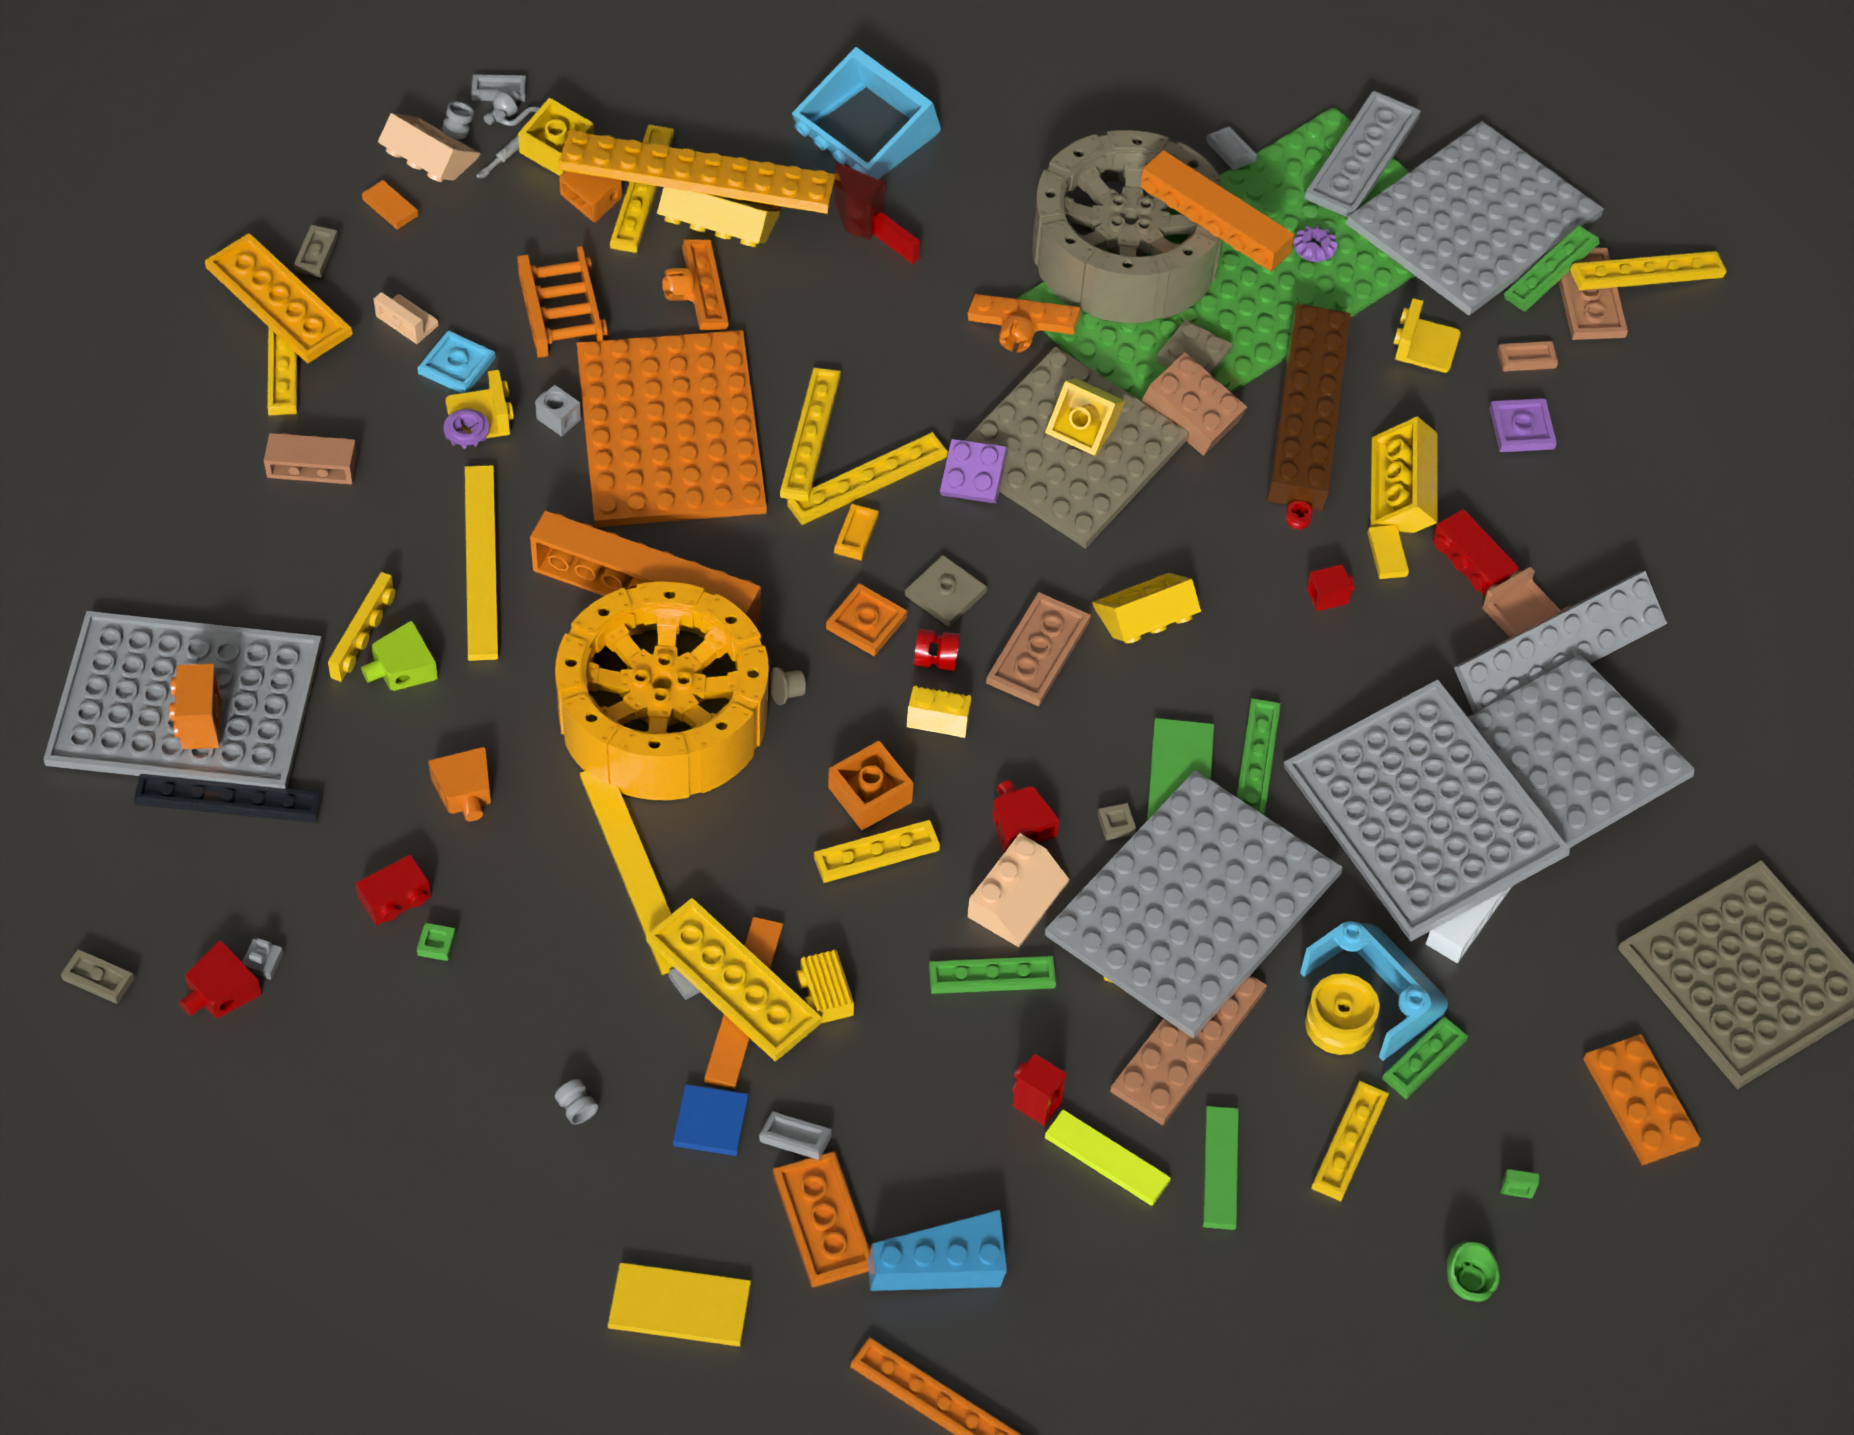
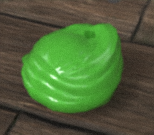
(1472, 1271)

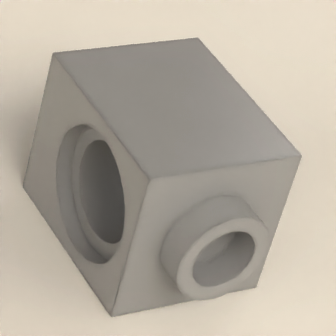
(558, 410)

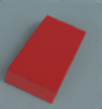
(896, 237)

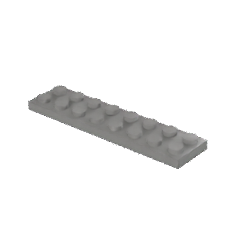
(1585, 629)

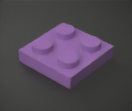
(1522, 425)
(973, 471)

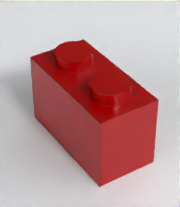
(393, 890)
(1038, 1089)

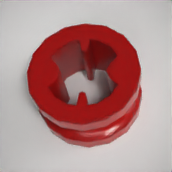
(1292, 518)

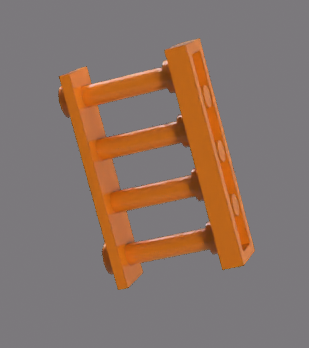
(539, 315)

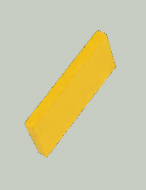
(679, 1304)

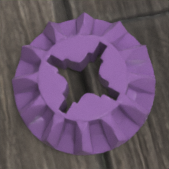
(1312, 251)
(472, 420)

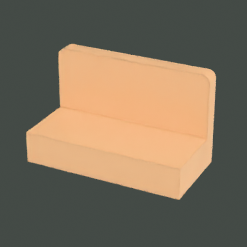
(404, 317)

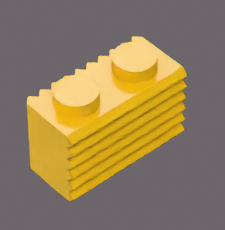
(939, 711)
(826, 986)

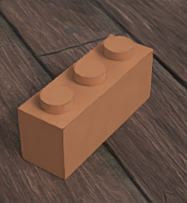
(310, 458)

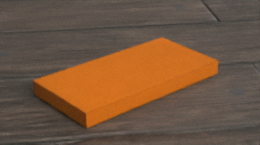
(823, 1219)

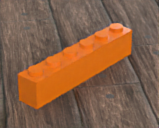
(1217, 210)

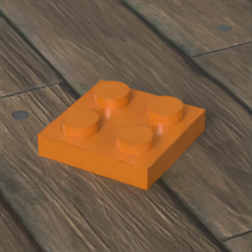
(866, 619)

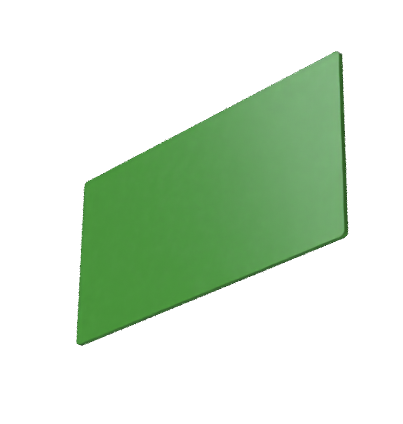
(1246, 299)

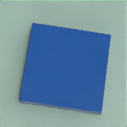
(710, 1120)

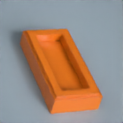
(390, 204)

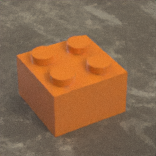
(196, 706)
(870, 785)

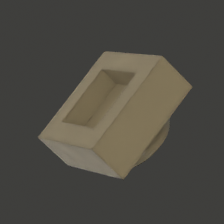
(1116, 821)

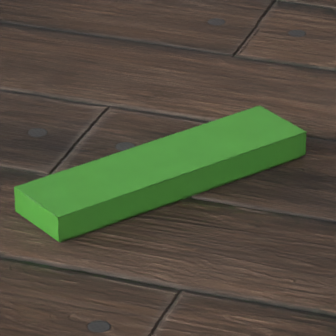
(1551, 268)
(992, 974)
(1220, 1168)

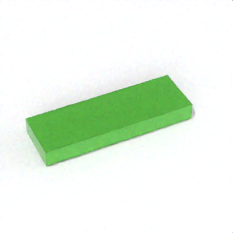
(1425, 1057)

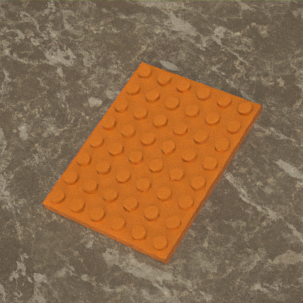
(670, 429)

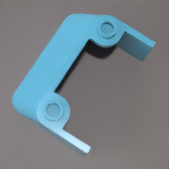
(1417, 994)

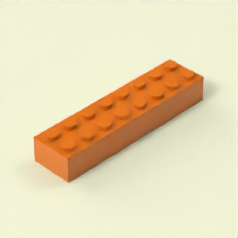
(608, 562)

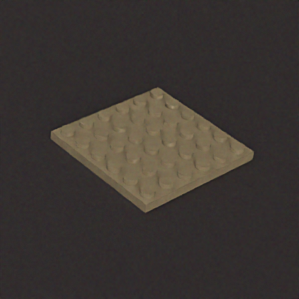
(1060, 481)
(1746, 973)

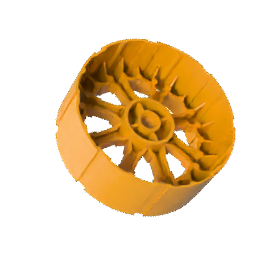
(684, 760)

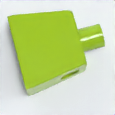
(401, 659)

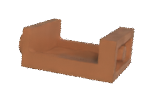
(1518, 603)

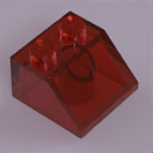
(858, 200)

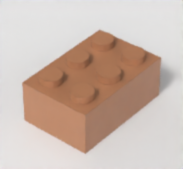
(1195, 402)

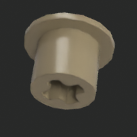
(786, 685)

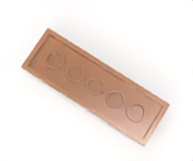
(1174, 1061)

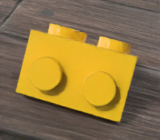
(1424, 341)
(489, 403)

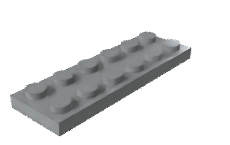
(1362, 154)

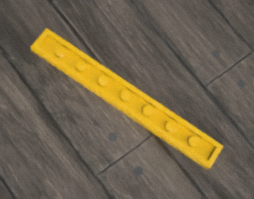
(481, 563)
(629, 857)

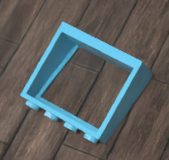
(846, 81)

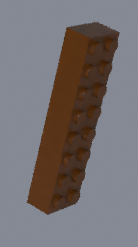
(1309, 406)

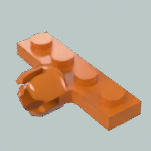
(698, 284)
(1022, 318)

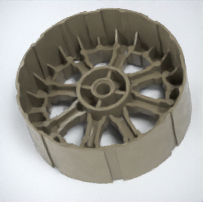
(1125, 226)

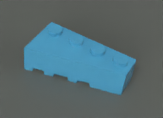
(942, 1257)

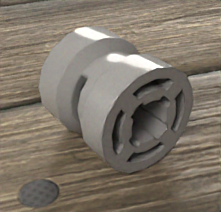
(458, 116)
(575, 1099)

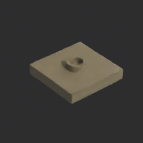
(945, 591)

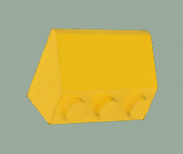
(1148, 607)

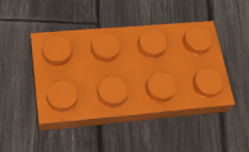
(1641, 1099)

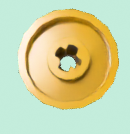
(1342, 1014)

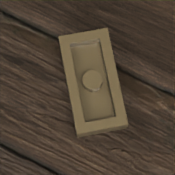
(315, 251)
(97, 976)

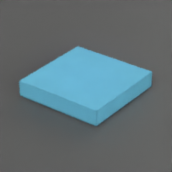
(456, 362)

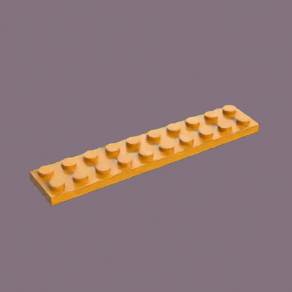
(697, 171)

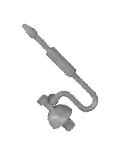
(505, 106)

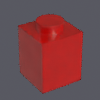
(1330, 587)

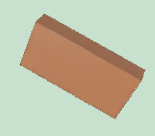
(1527, 356)

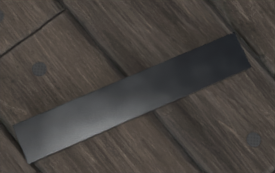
(228, 798)

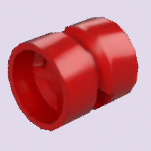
(947, 649)

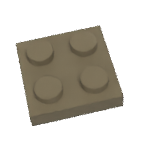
(1199, 344)

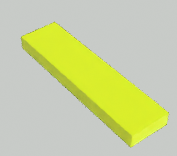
(1107, 1157)

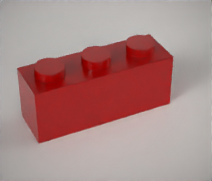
(1473, 551)

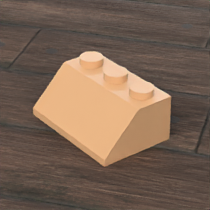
(426, 147)
(1017, 891)

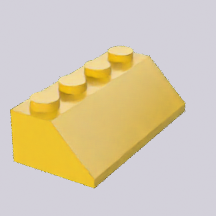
(718, 213)
(1404, 477)

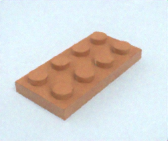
(1593, 311)
(1038, 649)

